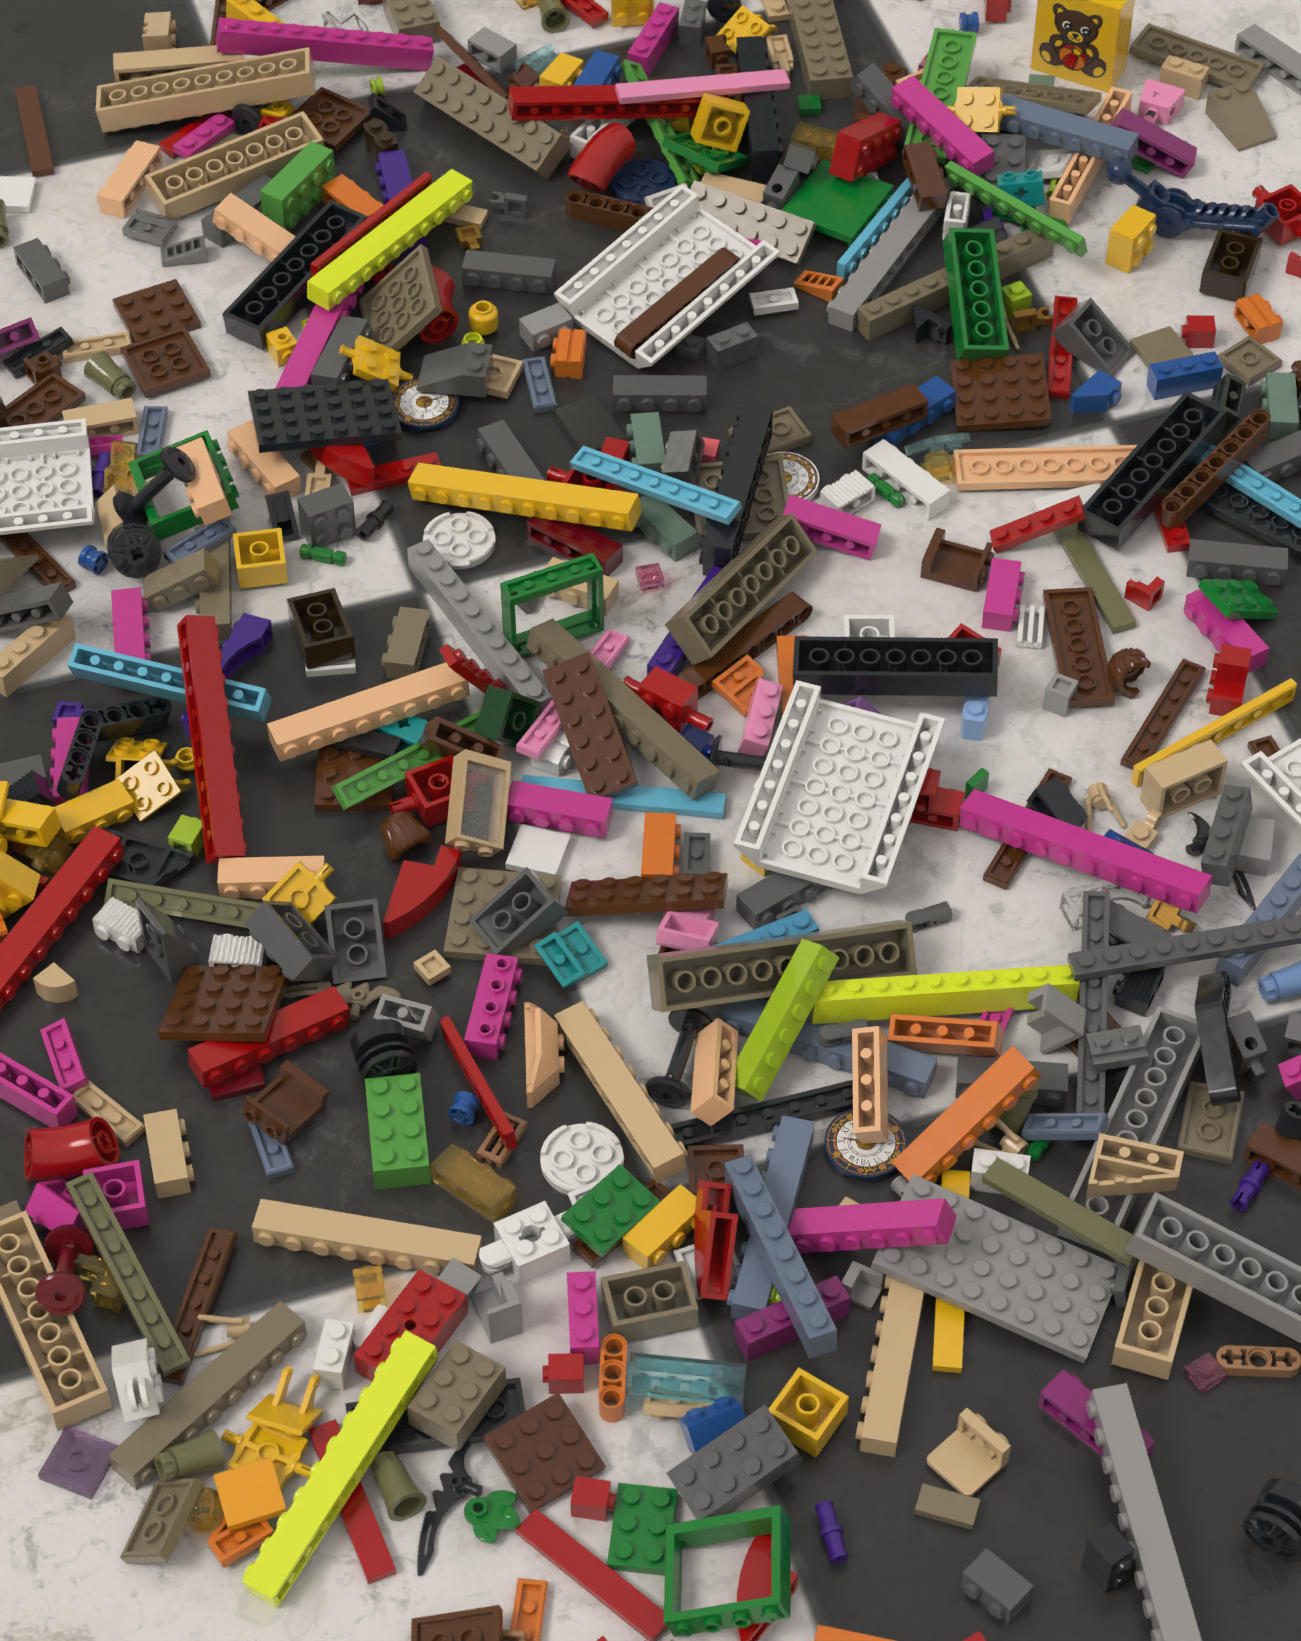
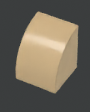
(55, 985)

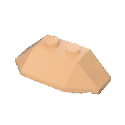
(542, 1054)

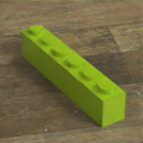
(783, 1018)

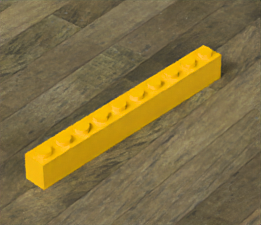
(525, 496)

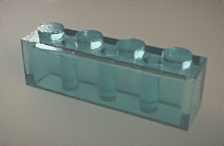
(684, 1378)

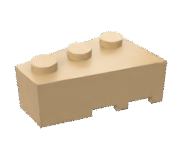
(159, 31)
(1132, 1167)

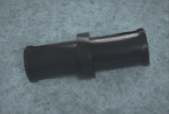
(375, 520)

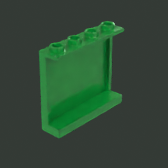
(838, 205)

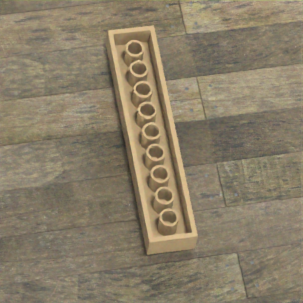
(205, 90)

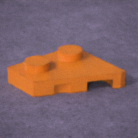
(738, 683)
(235, 1544)

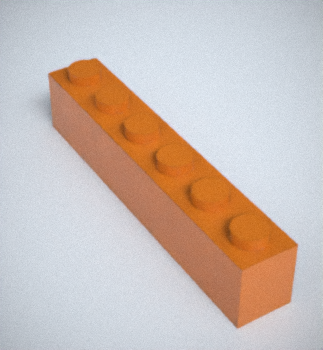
(968, 1117)

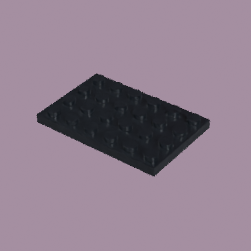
(324, 415)

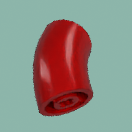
(602, 157)
(447, 321)
(69, 1149)

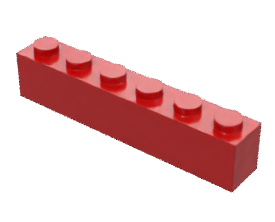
(291, 1028)

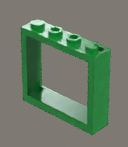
(183, 519)
(549, 581)
(722, 1529)

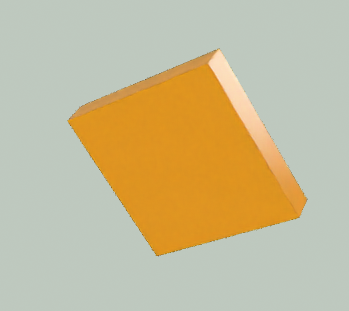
(250, 1494)

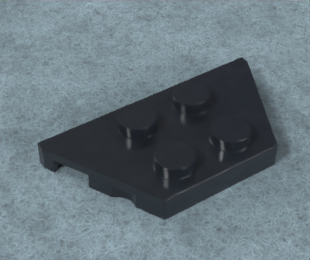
(149, 860)

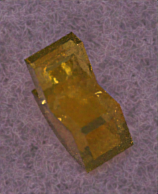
(118, 470)
(104, 1289)

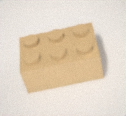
(1184, 779)

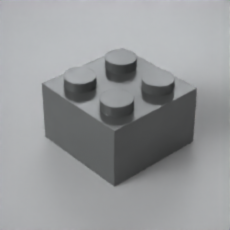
(327, 516)

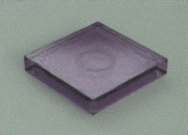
(78, 1462)

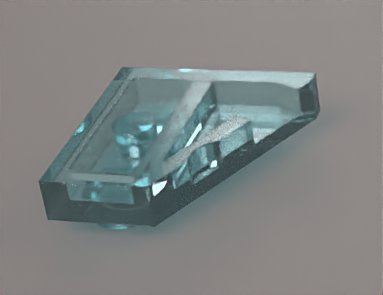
(539, 59)
(938, 443)

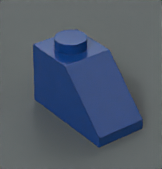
(1096, 394)

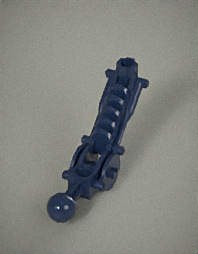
(1178, 212)

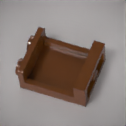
(955, 563)
(286, 1103)

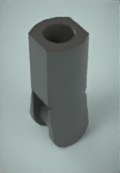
(929, 916)
(839, 1033)

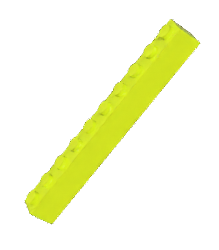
(389, 240)
(937, 993)
(340, 1470)

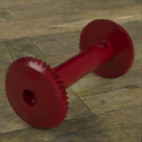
(62, 1290)

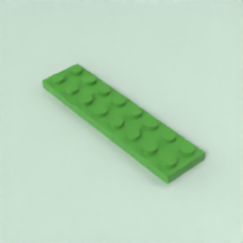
(944, 71)

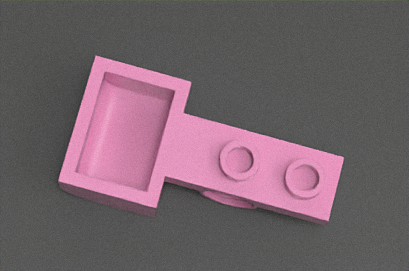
(688, 929)

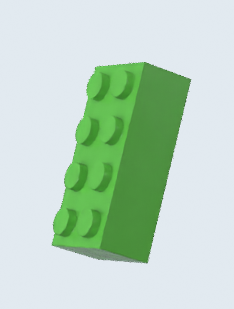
(298, 186)
(397, 1131)

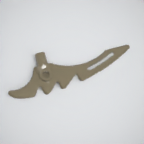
(355, 998)

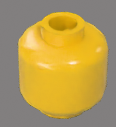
(483, 318)

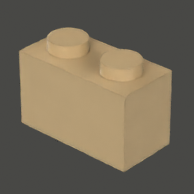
(1185, 75)

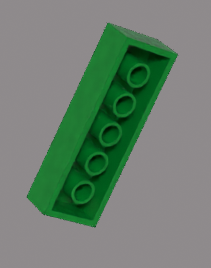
(975, 293)

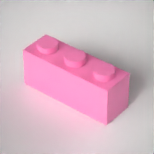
(760, 718)

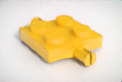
(981, 108)
(375, 361)
(304, 890)
(263, 1443)

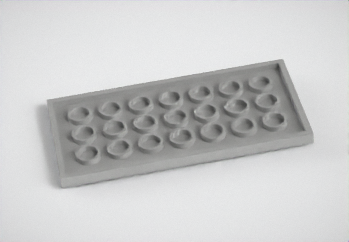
(1007, 1274)

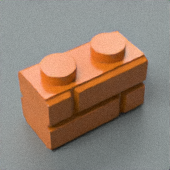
(1258, 318)
(570, 353)

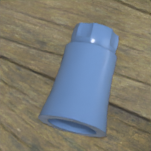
(1281, 983)

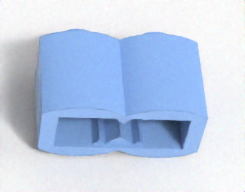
(974, 717)

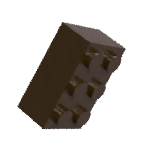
(1230, 264)
(321, 628)

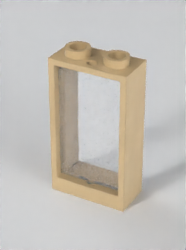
(478, 803)

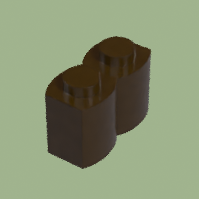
(378, 138)

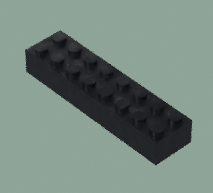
(761, 126)
(282, 285)
(1152, 470)
(739, 482)
(898, 665)

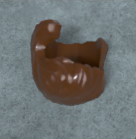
(1125, 668)
(401, 833)

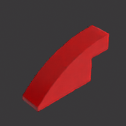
(347, 461)
(420, 890)
(713, 1239)
(756, 1582)

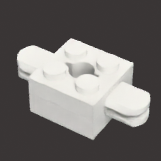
(531, 1256)
(137, 1379)

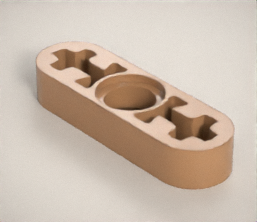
(1280, 1369)

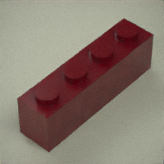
(574, 541)

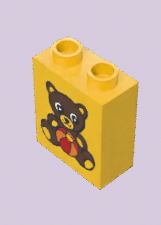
(1083, 40)

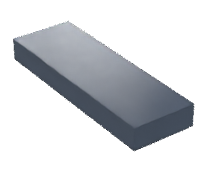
(539, 384)
(152, 430)
(205, 537)
(1064, 1126)
(273, 1154)

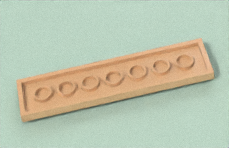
(1036, 466)

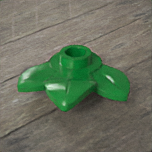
(496, 1514)

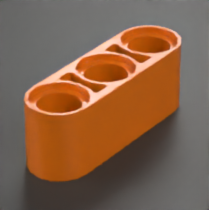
(610, 1389)

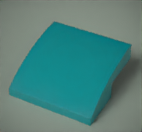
(571, 955)

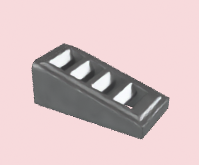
(185, 252)

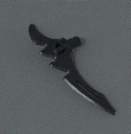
(1199, 845)
(454, 1487)

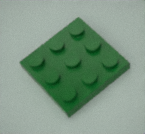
(710, 157)

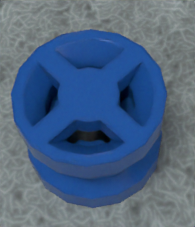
(969, 22)
(93, 559)
(464, 1107)

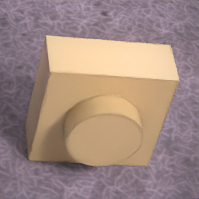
(432, 967)

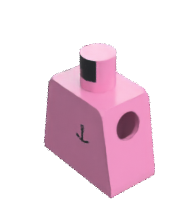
(1160, 102)

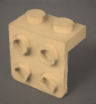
(970, 1454)

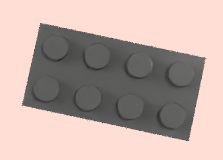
(735, 1465)

